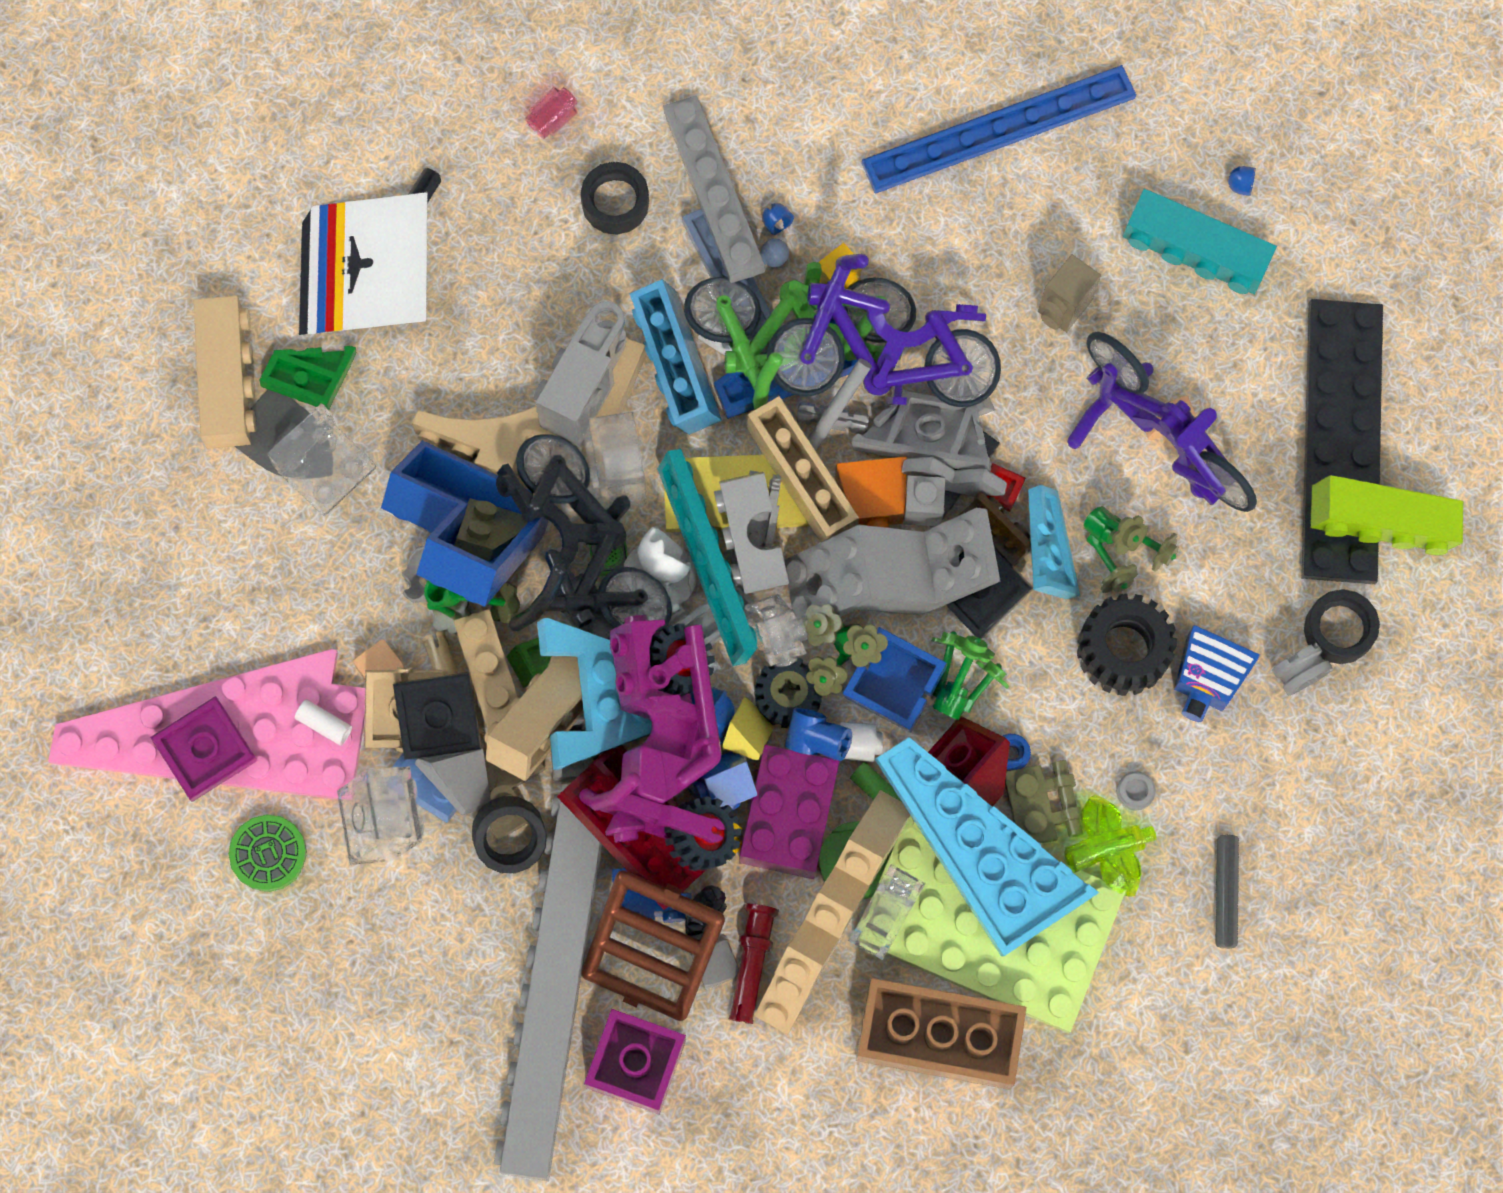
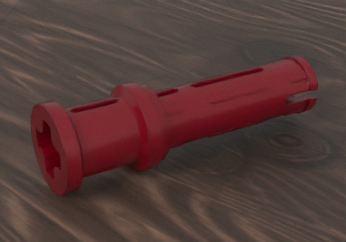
(755, 944)

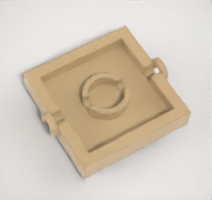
(380, 711)

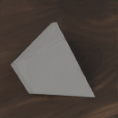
(459, 778)

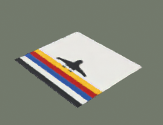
(364, 264)

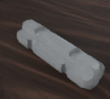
(856, 422)

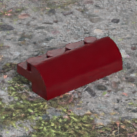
(644, 857)

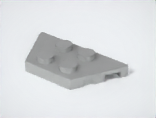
(927, 430)

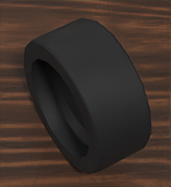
(610, 223)
(1358, 604)
(517, 861)

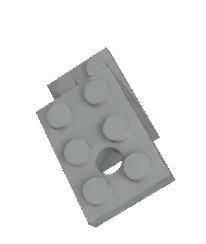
(895, 567)

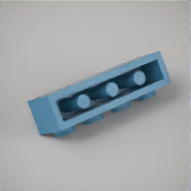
(675, 357)

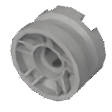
(1302, 669)

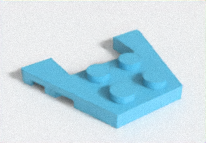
(604, 721)

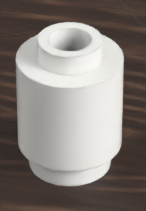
(865, 742)

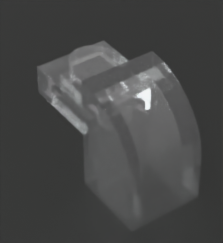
(886, 911)

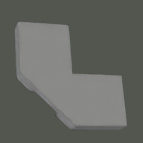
(959, 481)

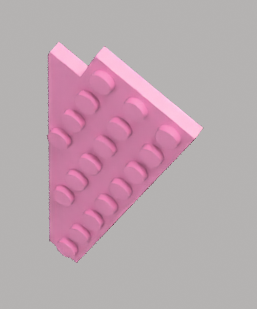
(263, 710)

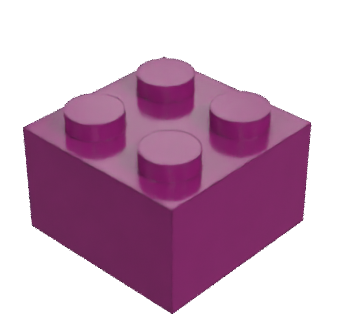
(635, 1061)

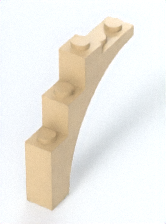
(499, 439)
(832, 912)

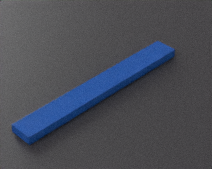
(998, 129)

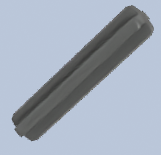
(1227, 891)

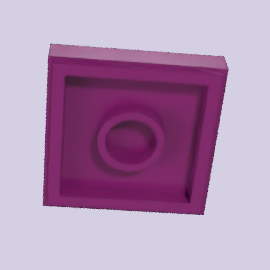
(203, 749)

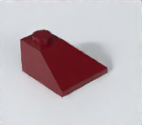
(974, 757)

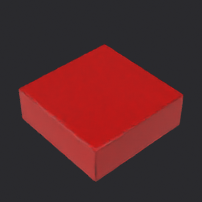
(1013, 487)

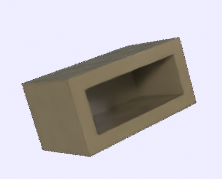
(1068, 294)

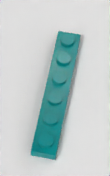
(707, 558)

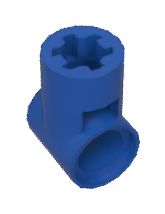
(812, 734)

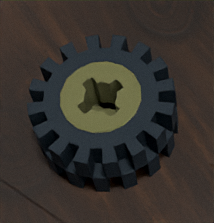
(777, 706)

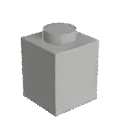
(924, 501)

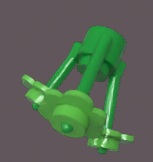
(952, 697)

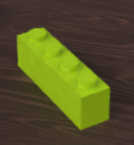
(1387, 515)

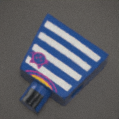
(1211, 672)

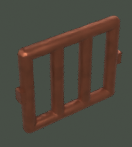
(702, 948)

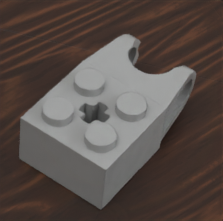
(581, 375)

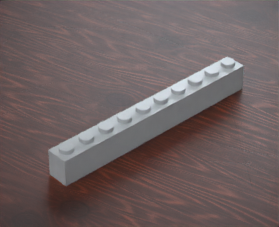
(549, 999)

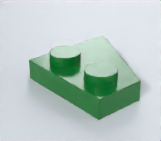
(308, 374)

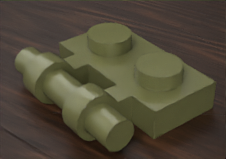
(1031, 804)

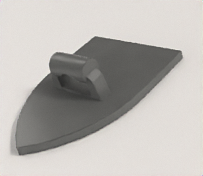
(275, 419)

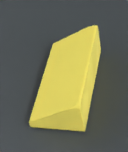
(748, 731)

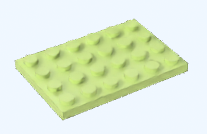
(947, 941)

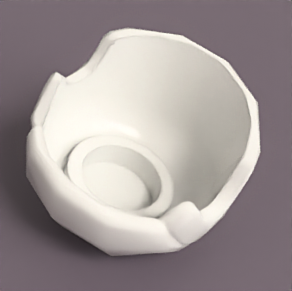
(662, 556)

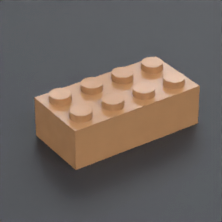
(941, 1034)

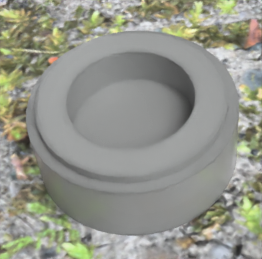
(1136, 791)

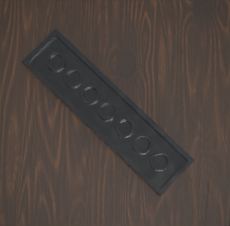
(1341, 427)

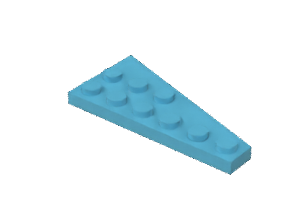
(993, 862)

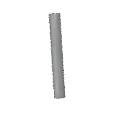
(839, 403)

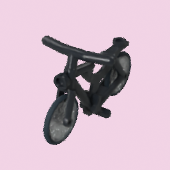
(560, 475)

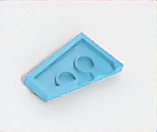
(1050, 546)

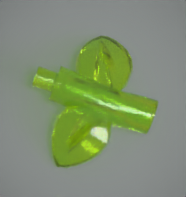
(1110, 846)

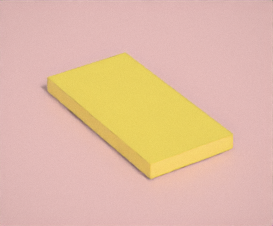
(711, 470)

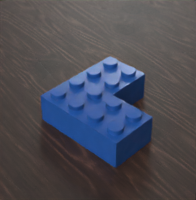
(433, 493)

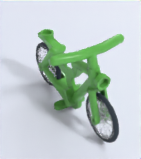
(732, 312)

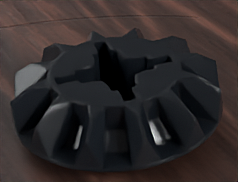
(711, 897)

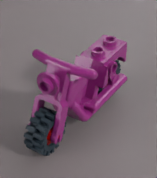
(679, 748)

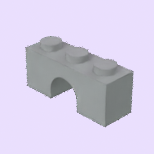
(756, 566)

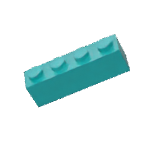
(1199, 242)

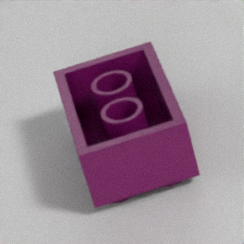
(789, 812)

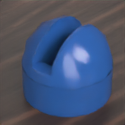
(1242, 179)
(773, 215)

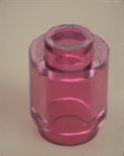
(552, 112)

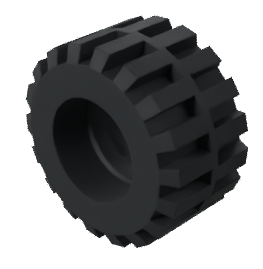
(1111, 670)

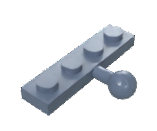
(773, 253)

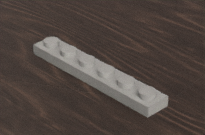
(714, 189)

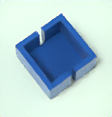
(896, 682)

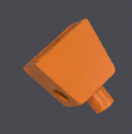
(874, 490)

